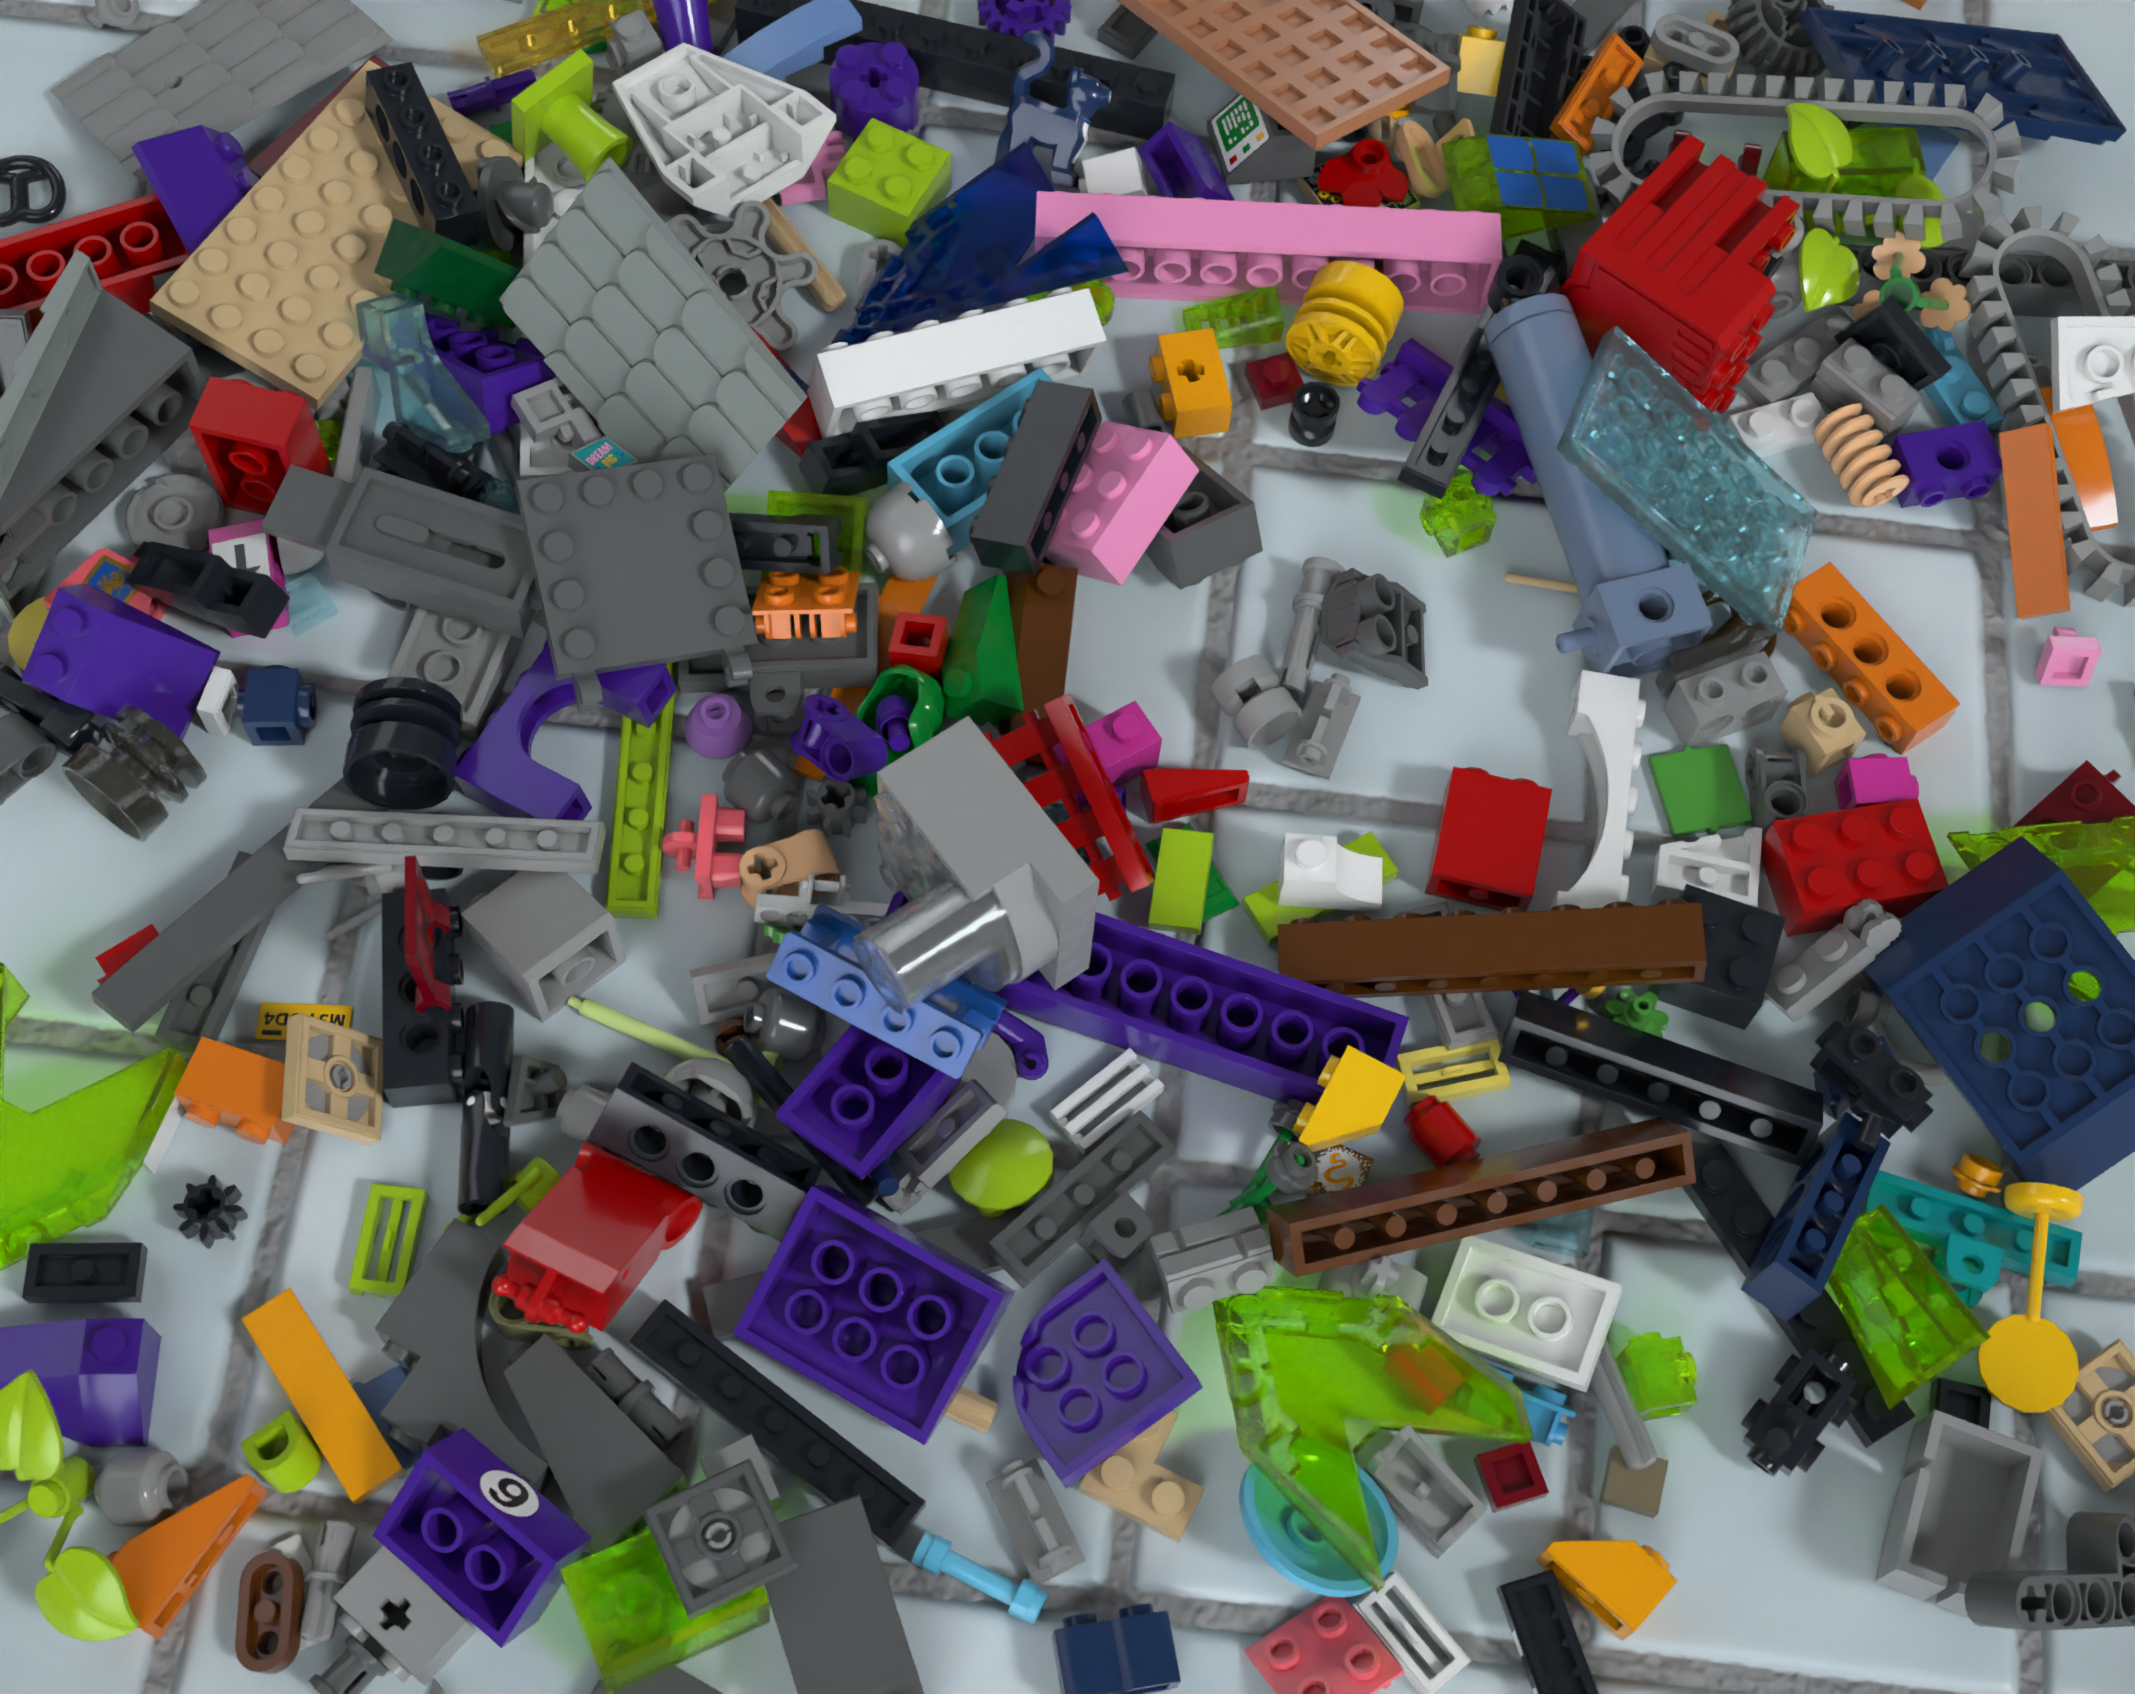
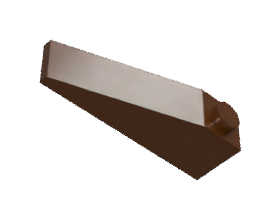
(1042, 635)

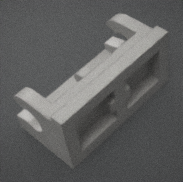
(1424, 1491)

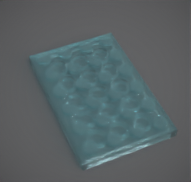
(1688, 481)

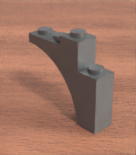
(440, 1329)

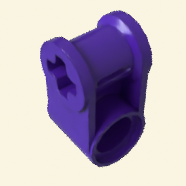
(838, 740)

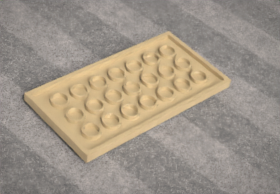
(303, 248)

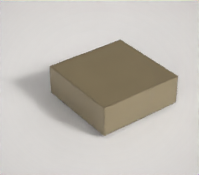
(1633, 1490)

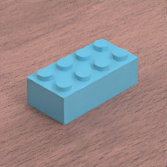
(961, 458)

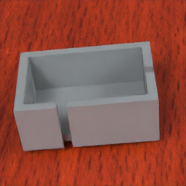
(1957, 1509)

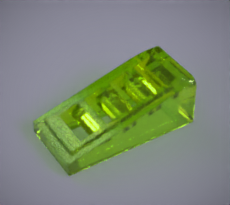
(1247, 304)

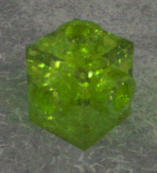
(1459, 519)

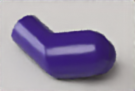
(1027, 1045)

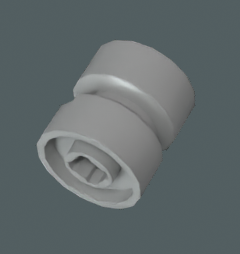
(1259, 707)

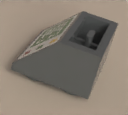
(1255, 146)

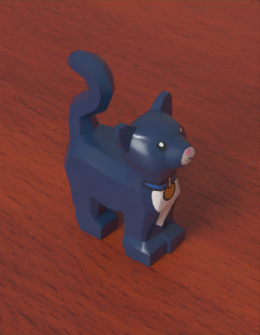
(1047, 125)

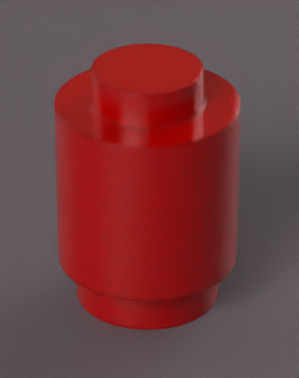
(1441, 1133)

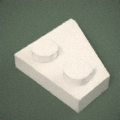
(1712, 864)

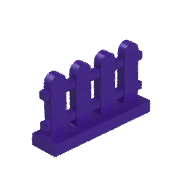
(1422, 378)

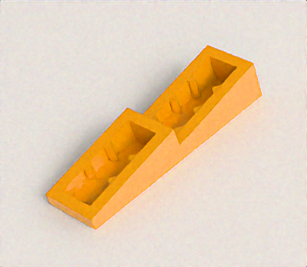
(323, 1397)

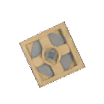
(333, 1079)
(2100, 1416)

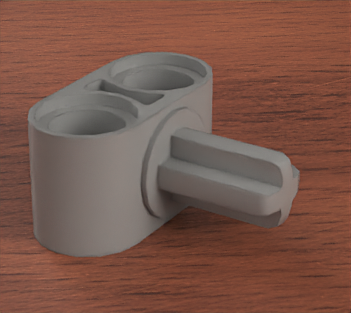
(1375, 1277)

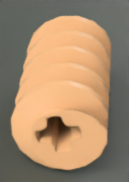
(1858, 458)

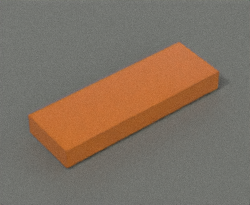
(1608, 71)

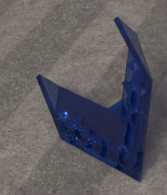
(968, 253)

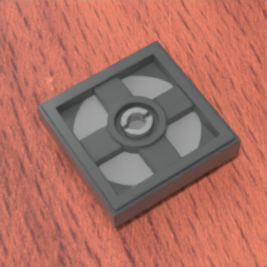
(719, 1539)

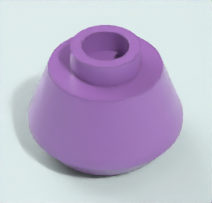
(718, 727)

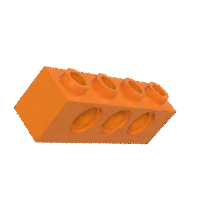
(1890, 667)

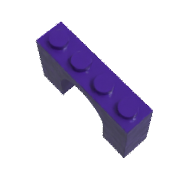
(500, 764)

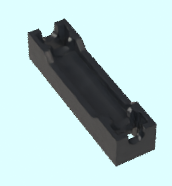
(787, 542)

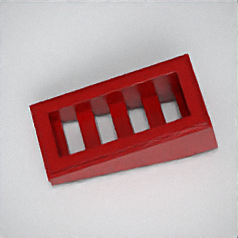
(1187, 792)

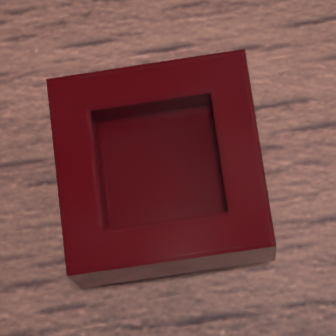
(1273, 380)
(1510, 1476)

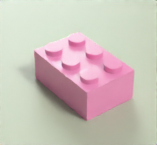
(1120, 501)

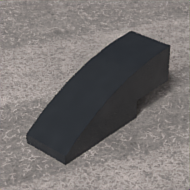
(860, 460)
(209, 588)

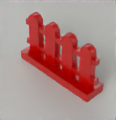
(1083, 773)

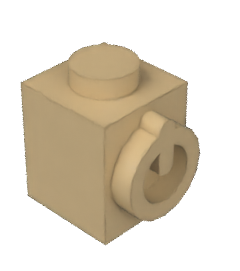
(1823, 728)

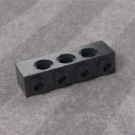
(421, 154)
(408, 1075)
(696, 1128)

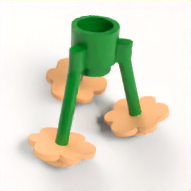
(1898, 259)

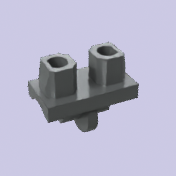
(1446, 50)

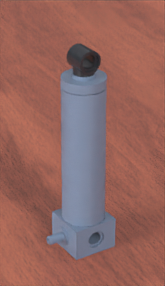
(1631, 597)

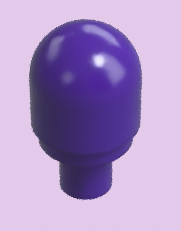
(892, 721)

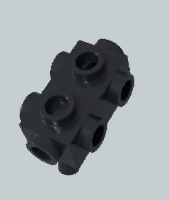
(1871, 1082)
(1788, 1427)

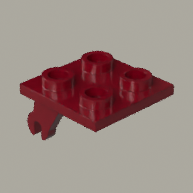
(2082, 797)

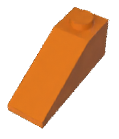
(175, 1556)

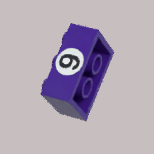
(481, 1536)

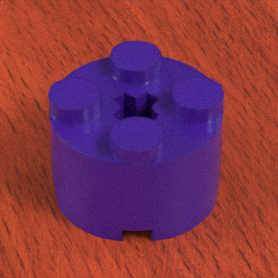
(874, 83)

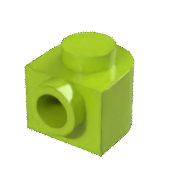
(284, 1453)

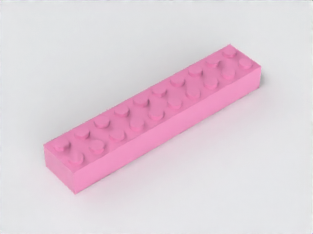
(1232, 247)

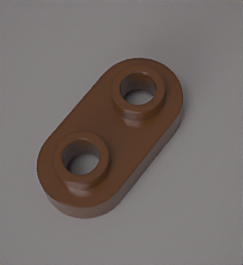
(266, 1614)

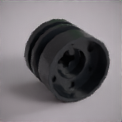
(403, 743)

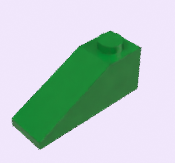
(981, 657)

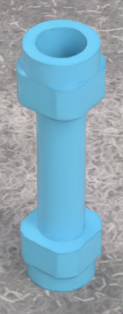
(1024, 1599)

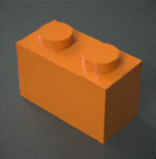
(234, 1090)

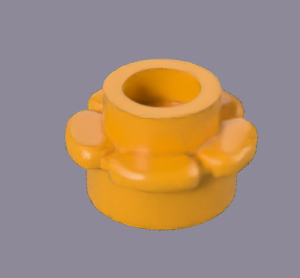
(1977, 1175)

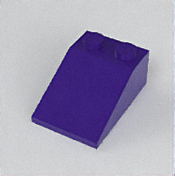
(113, 655)
(864, 1100)

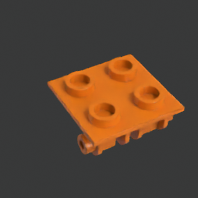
(806, 593)

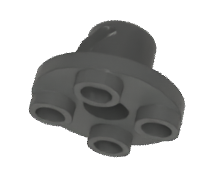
(510, 203)

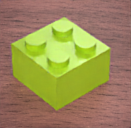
(888, 182)

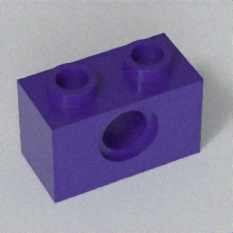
(1946, 463)

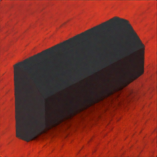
(1537, 67)

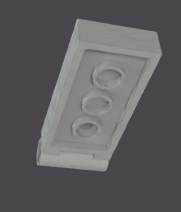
(461, 659)

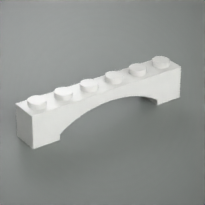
(1604, 720)

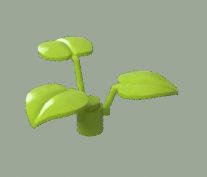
(1819, 147)
(83, 1588)

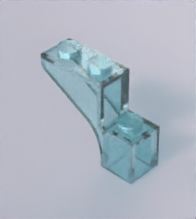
(421, 386)

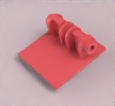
(1324, 1653)

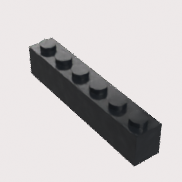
(1662, 1078)

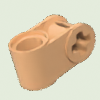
(787, 864)

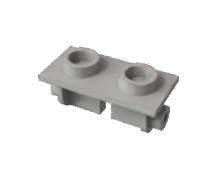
(1323, 726)
(1035, 1520)

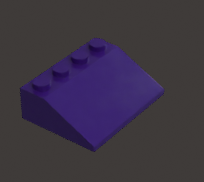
(873, 1312)

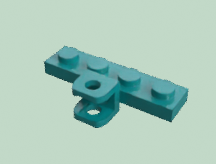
(1972, 1235)

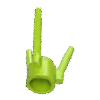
(524, 1188)

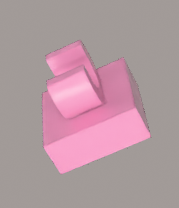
(2067, 659)

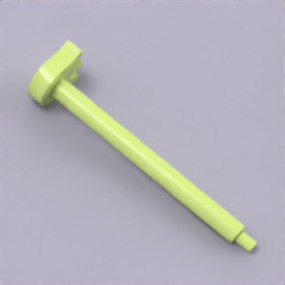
(657, 1037)

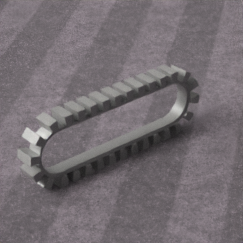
(1988, 114)
(2015, 370)

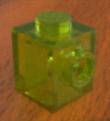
(1658, 1375)

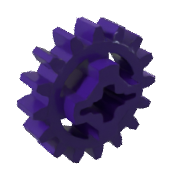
(1021, 16)

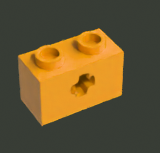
(1191, 383)

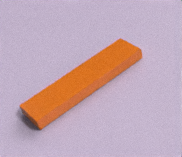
(2034, 521)

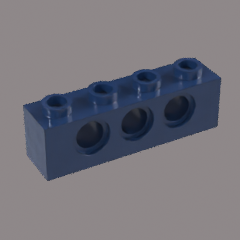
(1814, 1220)

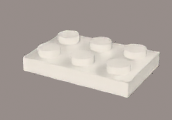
(1527, 1311)

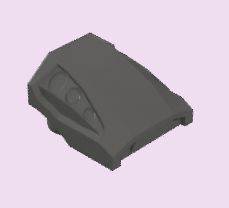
(1376, 626)

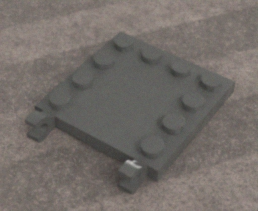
(636, 570)

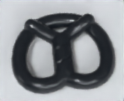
(19, 189)

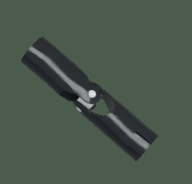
(483, 1135)

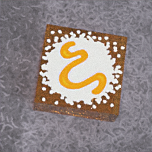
(1340, 1169)

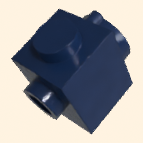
(277, 706)

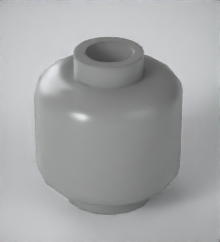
(141, 1487)

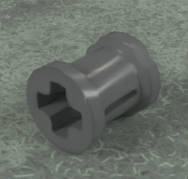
(350, 1671)

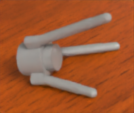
(378, 879)

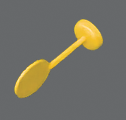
(2029, 1358)

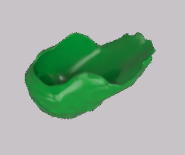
(924, 720)

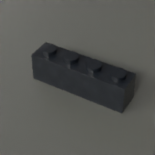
(1035, 477)

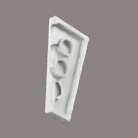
(2091, 359)

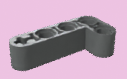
(2090, 1593)

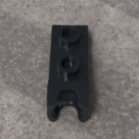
(61, 722)

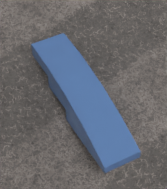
(797, 38)

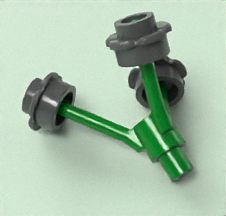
(1287, 1165)

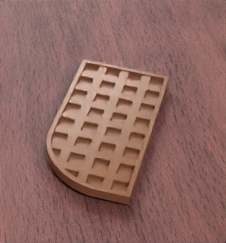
(1302, 62)

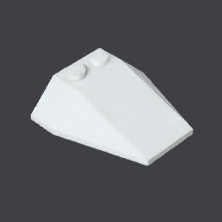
(722, 127)

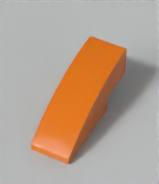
(2087, 461)

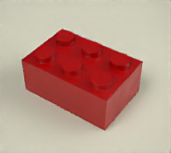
(253, 439)
(1840, 857)

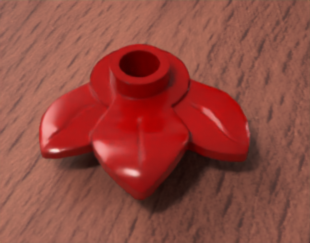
(1364, 176)

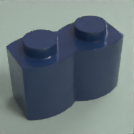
(1116, 1655)

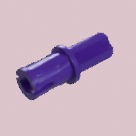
(490, 93)

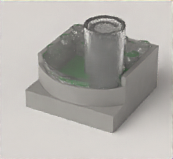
(982, 873)

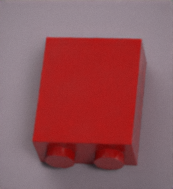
(1488, 840)

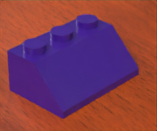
(196, 178)

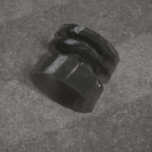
(142, 764)

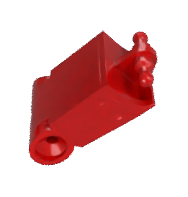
(593, 1240)

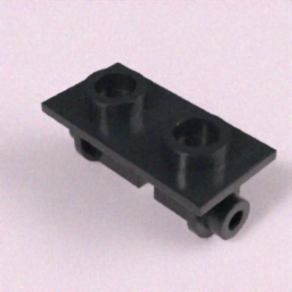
(423, 463)

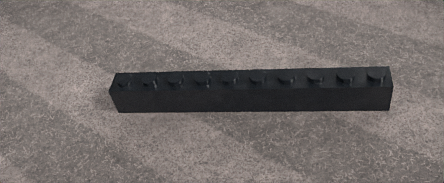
(983, 63)

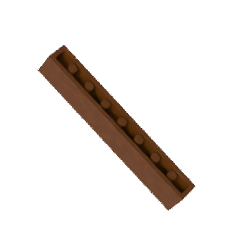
(1498, 950)
(1479, 1196)

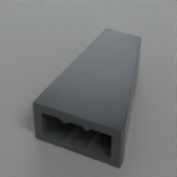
(590, 1444)

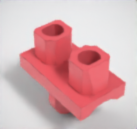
(715, 826)

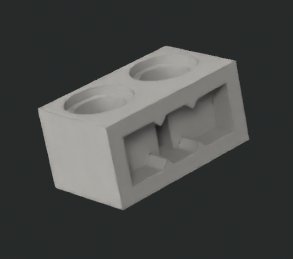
(1725, 700)

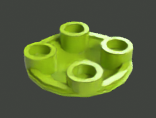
(1004, 1168)

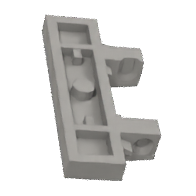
(555, 410)

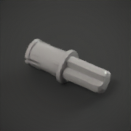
(326, 1579)

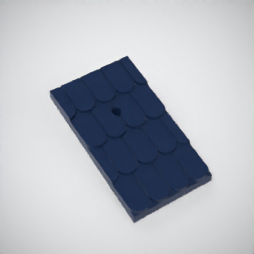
(2024, 70)

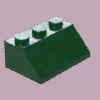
(446, 272)

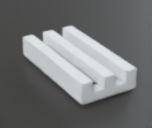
(1139, 1073)
(1429, 1623)

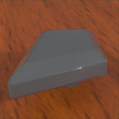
(533, 1091)

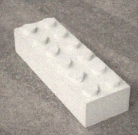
(954, 361)

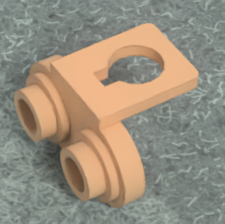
(1424, 158)

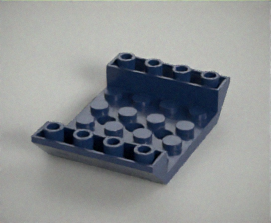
(1970, 970)

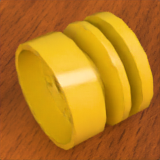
(1344, 323)

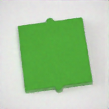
(1700, 790)

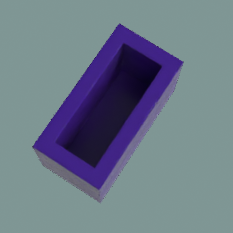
(1182, 165)

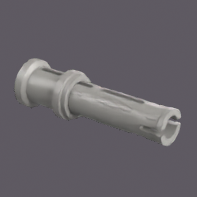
(1307, 628)

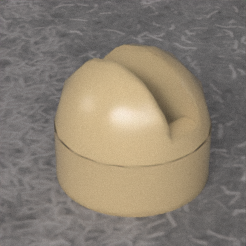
(1386, 124)

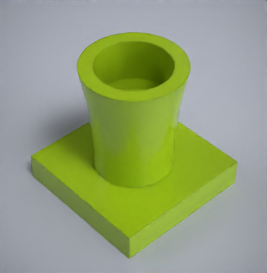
(560, 112)

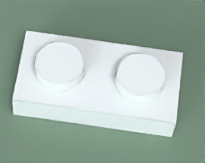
(1778, 425)

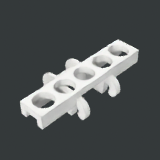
(790, 909)

